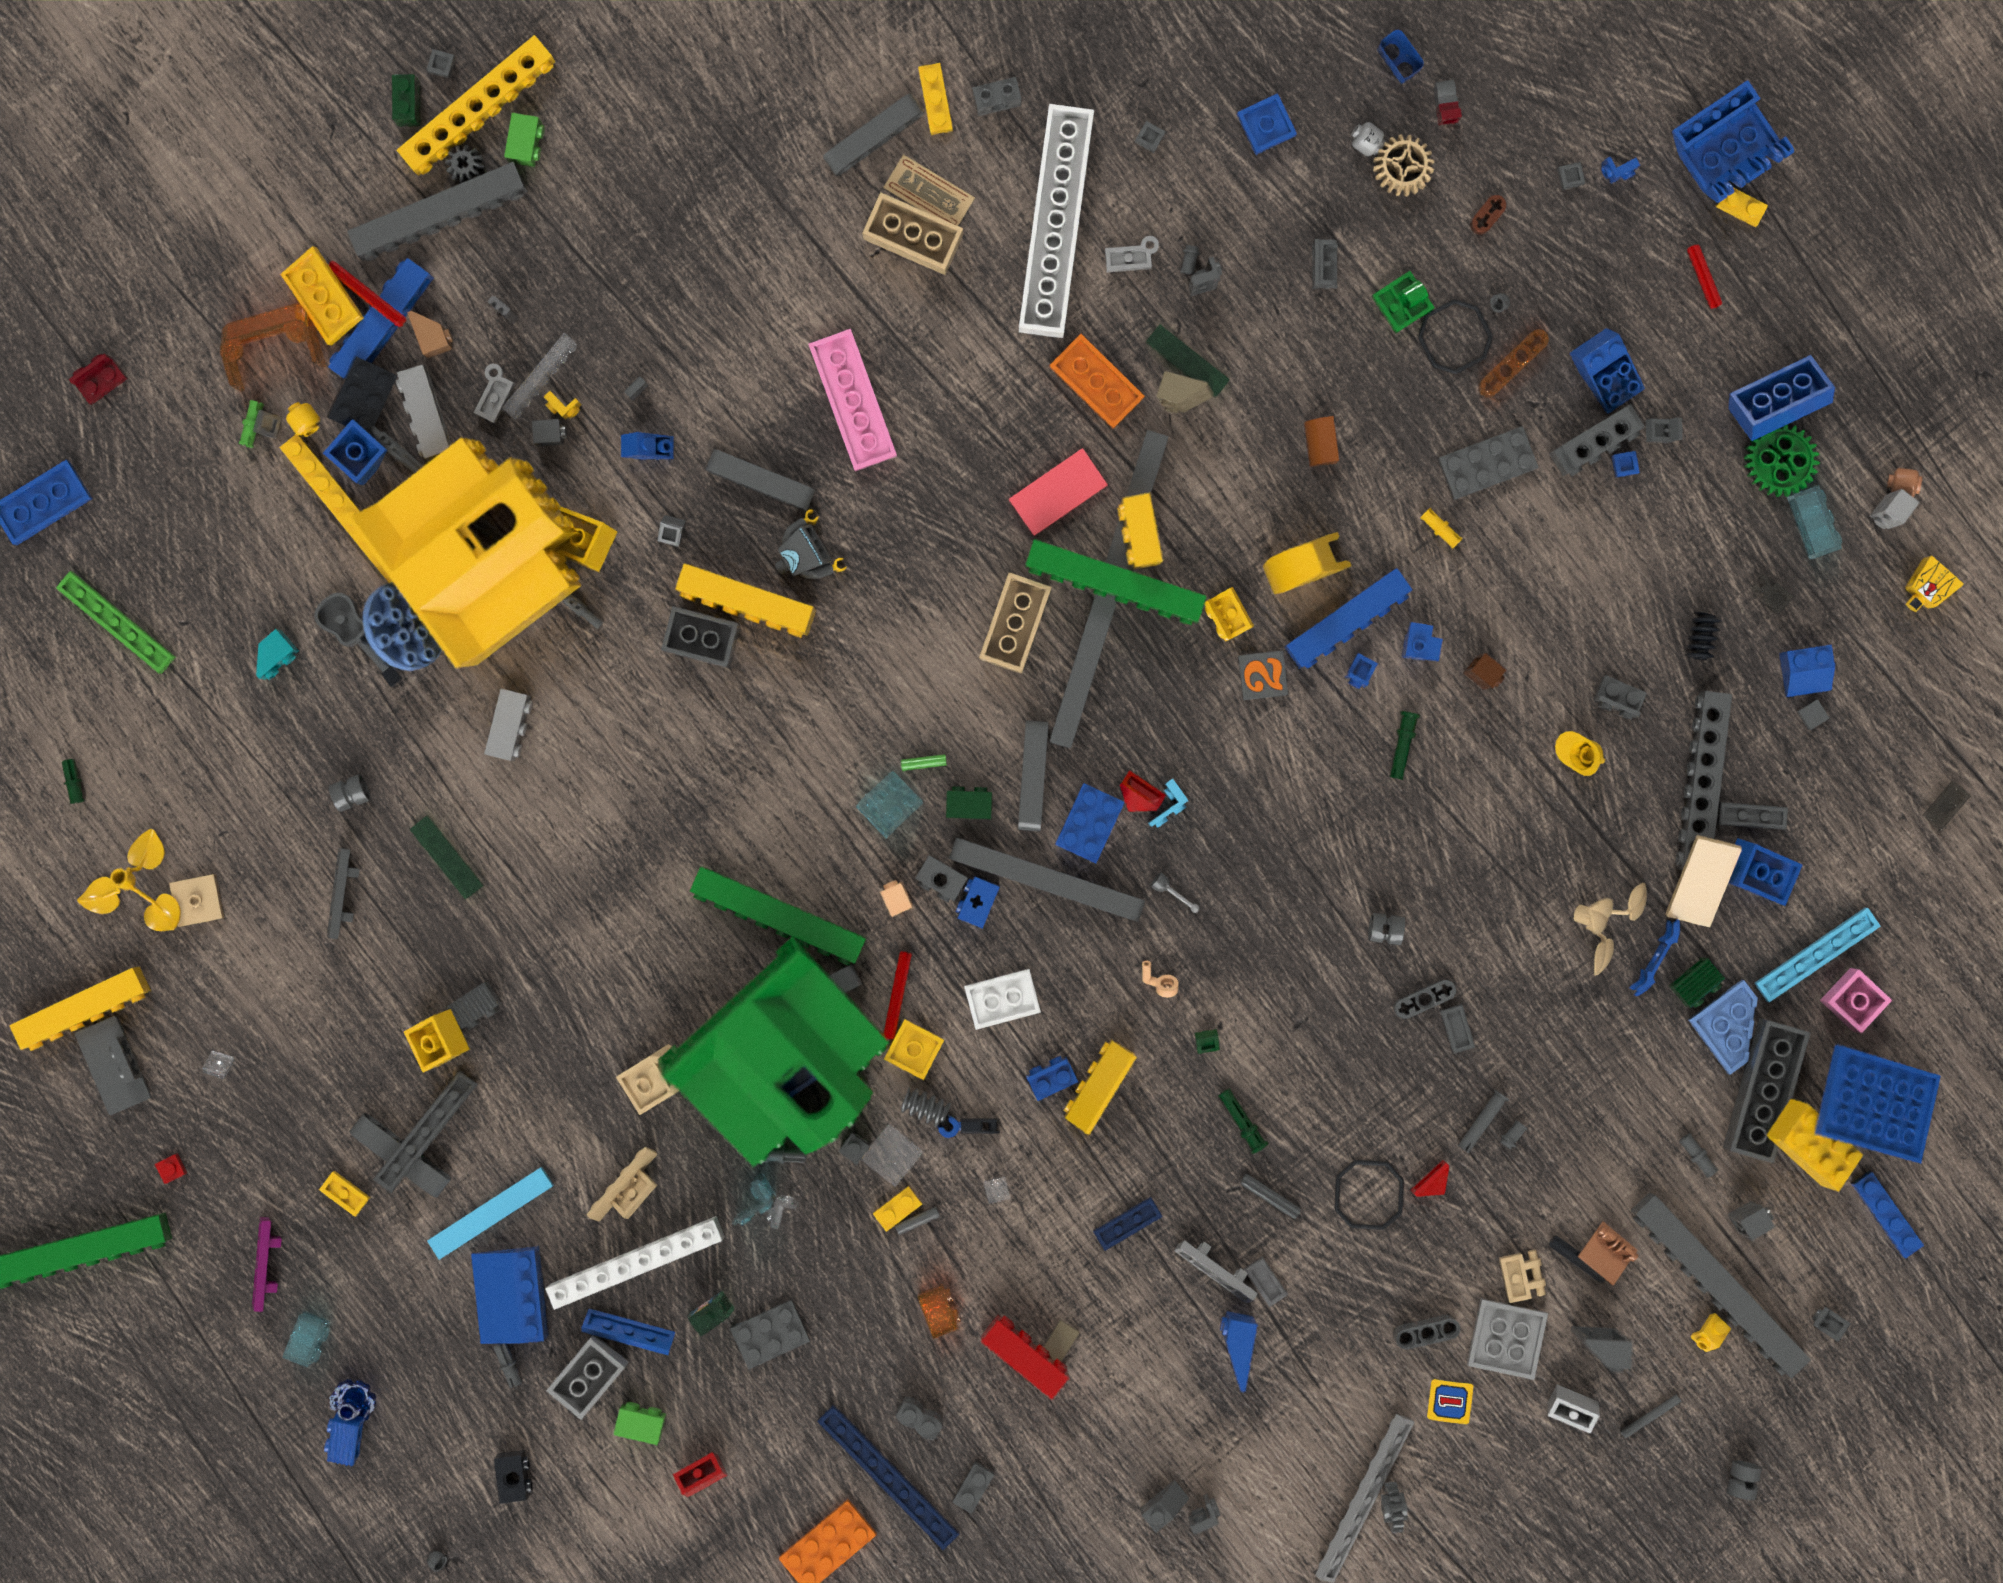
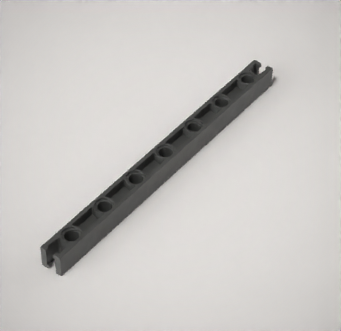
(1103, 607)

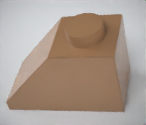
(430, 335)

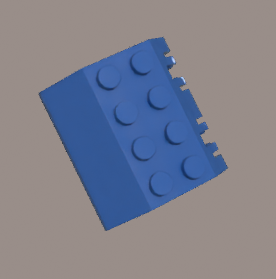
(1729, 143)

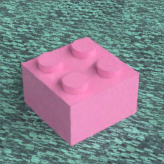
(1855, 1000)

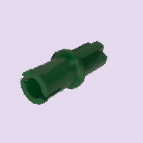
(72, 781)

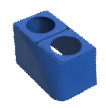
(1405, 47)

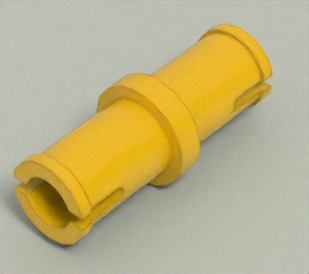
(1441, 528)

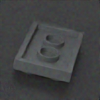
(770, 1334)

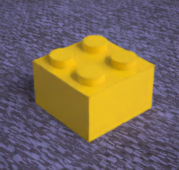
(436, 1040)

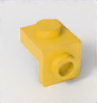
(556, 405)
(1711, 1334)

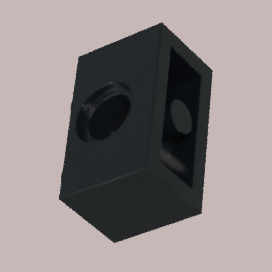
(508, 1489)

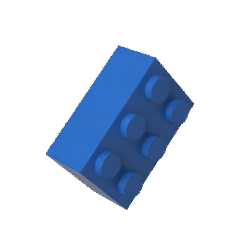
(1089, 823)

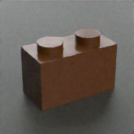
(1485, 672)

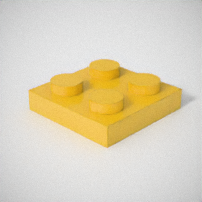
(914, 1049)

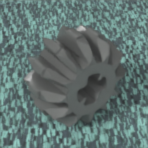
(467, 156)

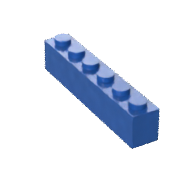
(375, 329)
(1348, 618)

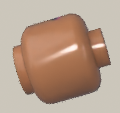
(1905, 479)

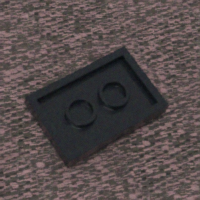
(362, 394)

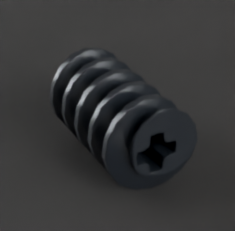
(1703, 636)

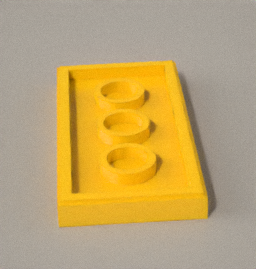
(322, 295)

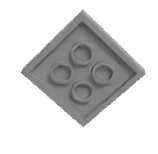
(1507, 1339)

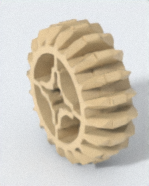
(1413, 166)

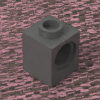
(548, 432)

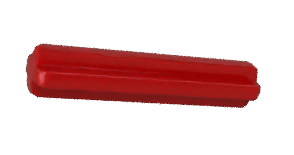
(1704, 276)

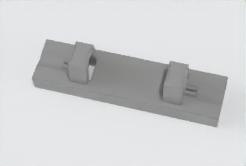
(1233, 1283)

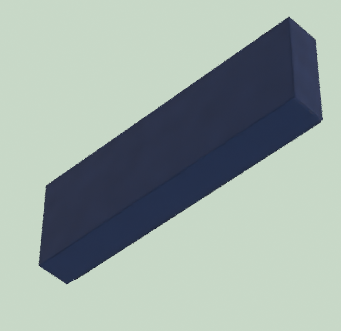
(1127, 1223)

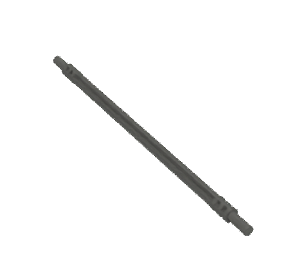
(480, 523)

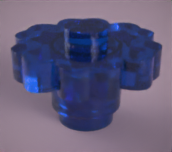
(353, 1400)

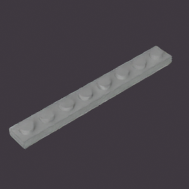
(1364, 1498)

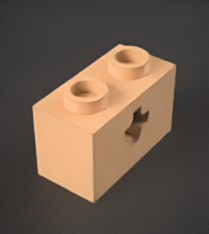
(896, 898)

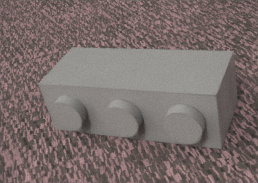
(508, 725)

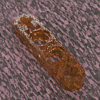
(1511, 361)

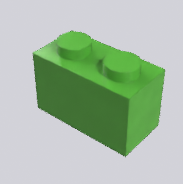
(524, 139)
(640, 1423)

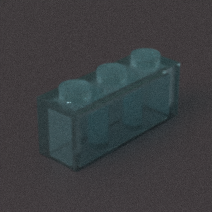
(1815, 522)

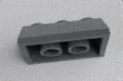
(1607, 1346)

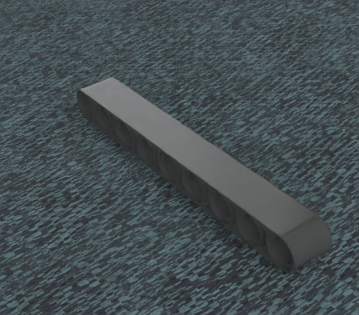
(1047, 879)

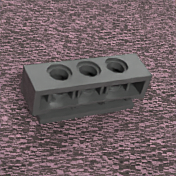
(1566, 456)

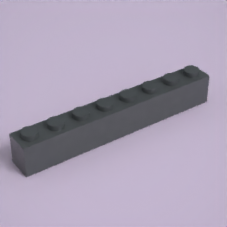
(437, 212)

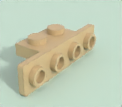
(628, 1190)

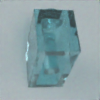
(306, 1339)

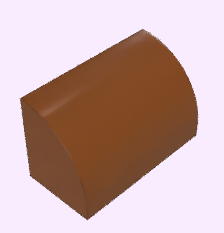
(1321, 441)

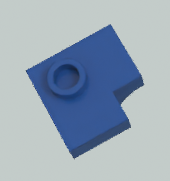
(1420, 643)

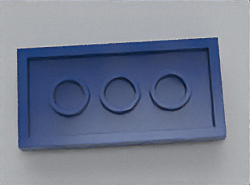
(42, 502)

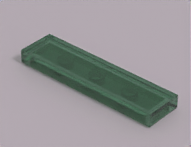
(1186, 359)
(446, 857)

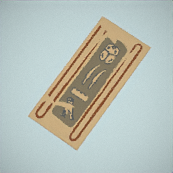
(928, 191)

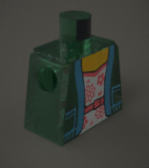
(710, 1313)

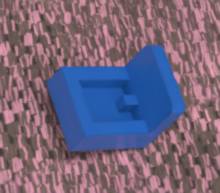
(1624, 171)
(1360, 671)

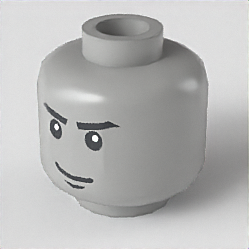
(1367, 139)

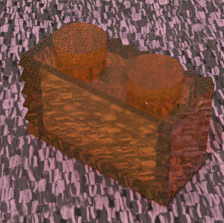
(938, 1310)

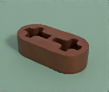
(1484, 211)

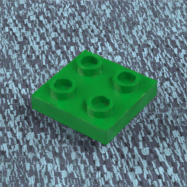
(1403, 301)

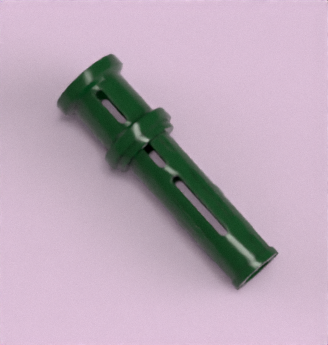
(1405, 734)
(1248, 1130)

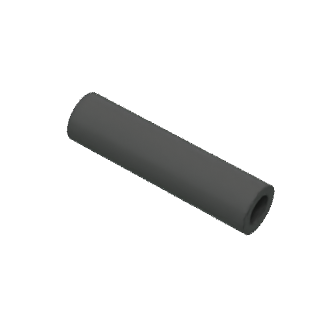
(917, 1220)

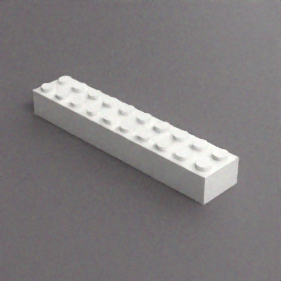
(1056, 221)

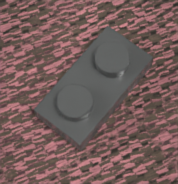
(973, 1487)

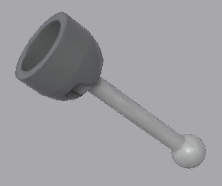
(1161, 883)

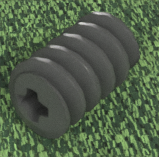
(925, 1107)

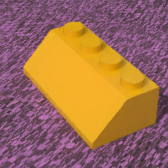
(1100, 1086)

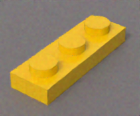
(935, 98)

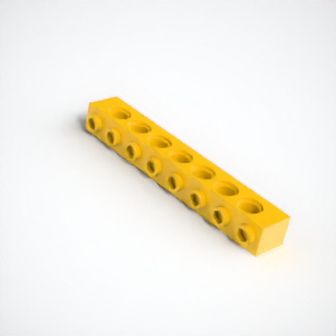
(479, 93)

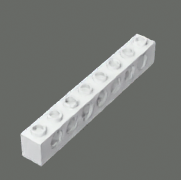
(635, 1262)

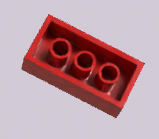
(1024, 1356)

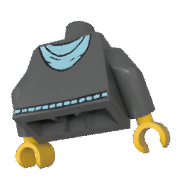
(804, 551)

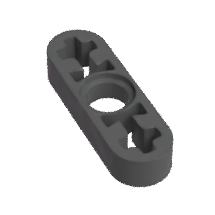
(1437, 987)

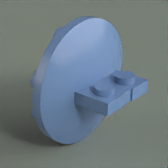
(397, 630)

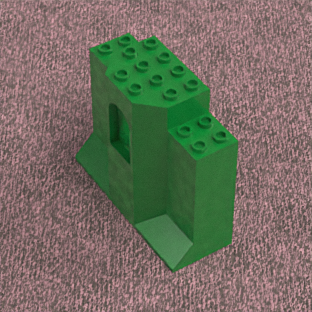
(775, 1023)

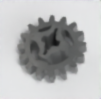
(1394, 1507)

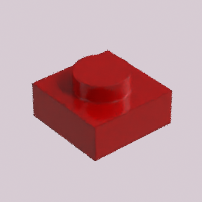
(171, 1168)

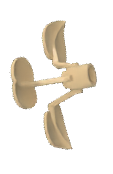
(1596, 920)

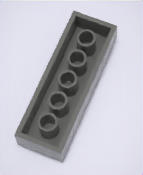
(1765, 1088)

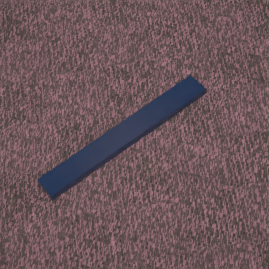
(888, 1477)

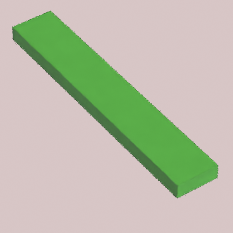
(115, 622)

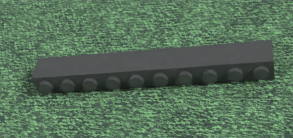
(1718, 1282)

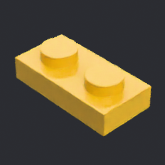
(1743, 207)
(344, 1193)
(897, 1208)

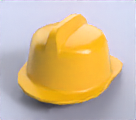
(1579, 753)

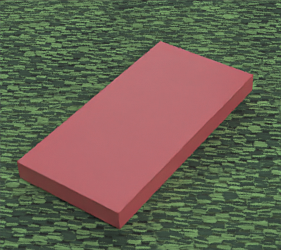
(1058, 492)

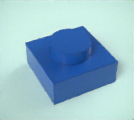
(1625, 464)

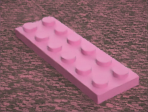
(852, 400)

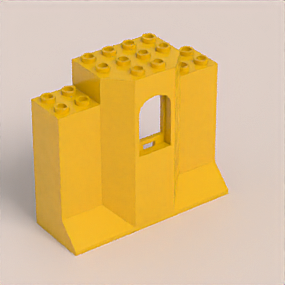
(461, 594)

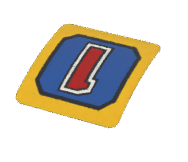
(1450, 1401)

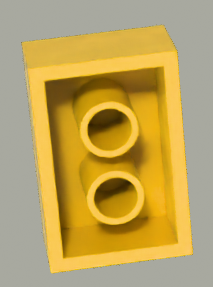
(1140, 531)

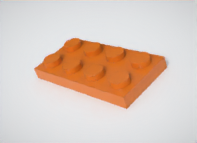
(1096, 381)
(828, 1544)

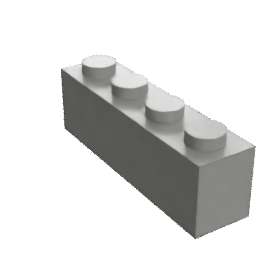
(424, 411)

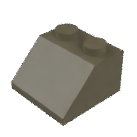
(1182, 393)

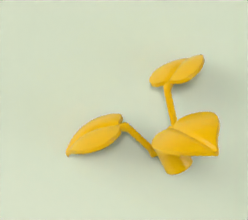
(102, 893)

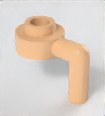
(1165, 985)

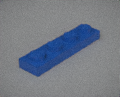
(1887, 1214)
(628, 1331)

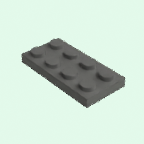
(1488, 463)

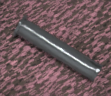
(1482, 1121)

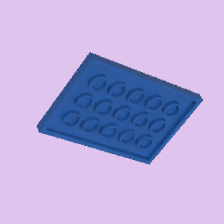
(1877, 1104)

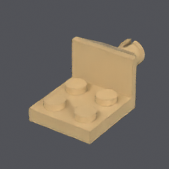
(644, 1083)

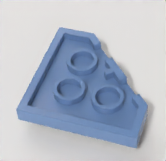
(1728, 1025)

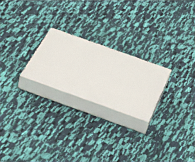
(1002, 999)

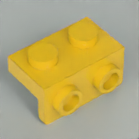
(1228, 614)

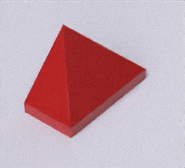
(1140, 794)
(1434, 1182)

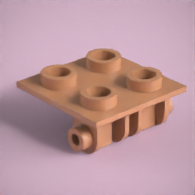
(1608, 1253)

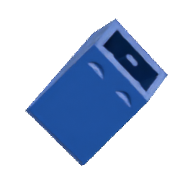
(1607, 369)

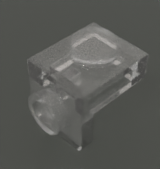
(775, 1214)

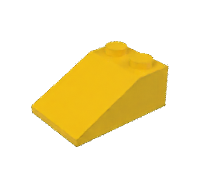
(589, 543)

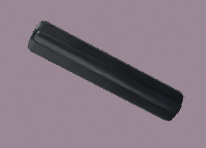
(1571, 1254)

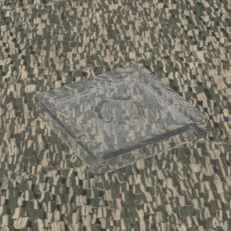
(892, 1155)

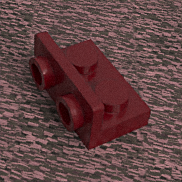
(98, 378)

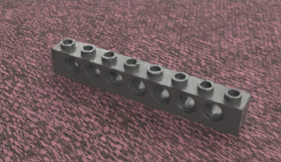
(1710, 794)

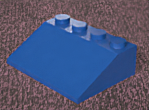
(510, 1296)

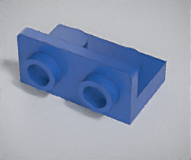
(1051, 1078)

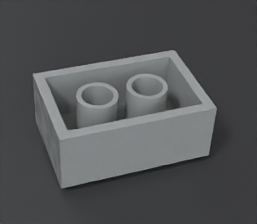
(587, 1376)

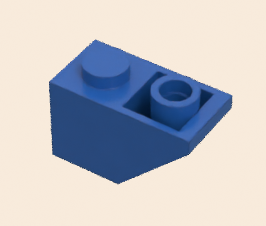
(647, 446)

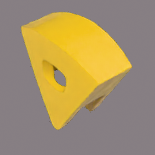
(1303, 564)

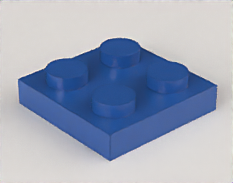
(1266, 124)

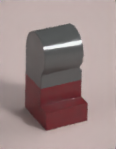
(1446, 102)

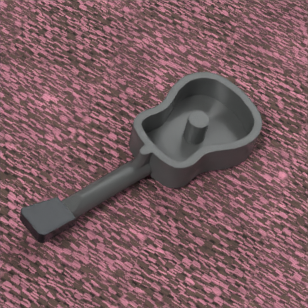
(341, 617)

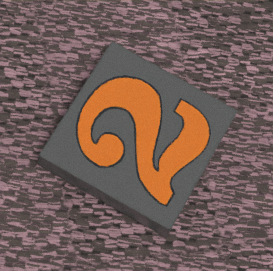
(1262, 675)

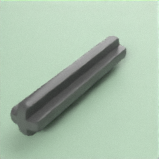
(1270, 1196)

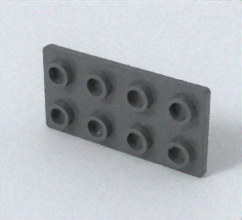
(113, 1065)

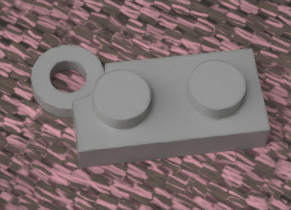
(1130, 257)
(495, 395)

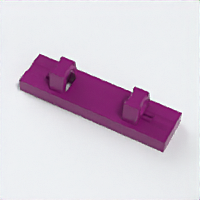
(264, 1242)

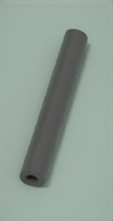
(1650, 1416)

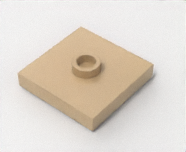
(198, 899)

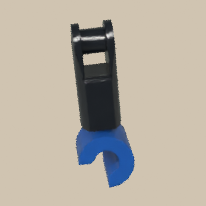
(969, 1126)

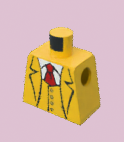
(1931, 584)

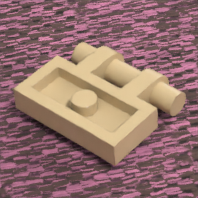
(1515, 1276)

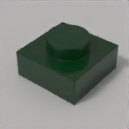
(1207, 1041)

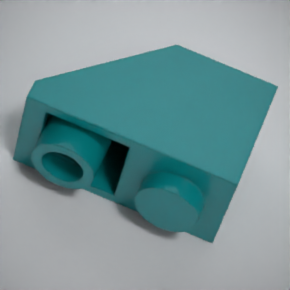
(273, 653)

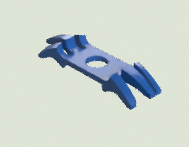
(1647, 976)

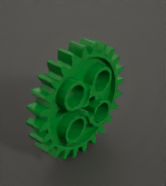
(1796, 447)

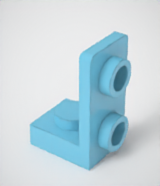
(1173, 792)

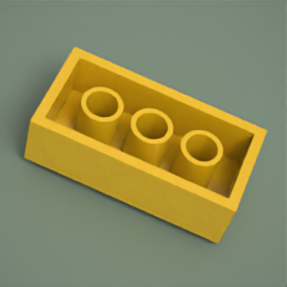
(1823, 1158)

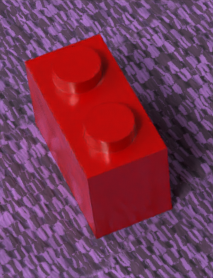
(700, 1474)

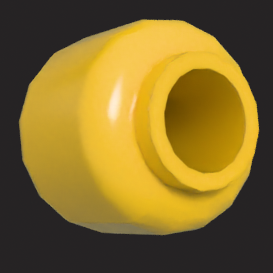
(303, 419)

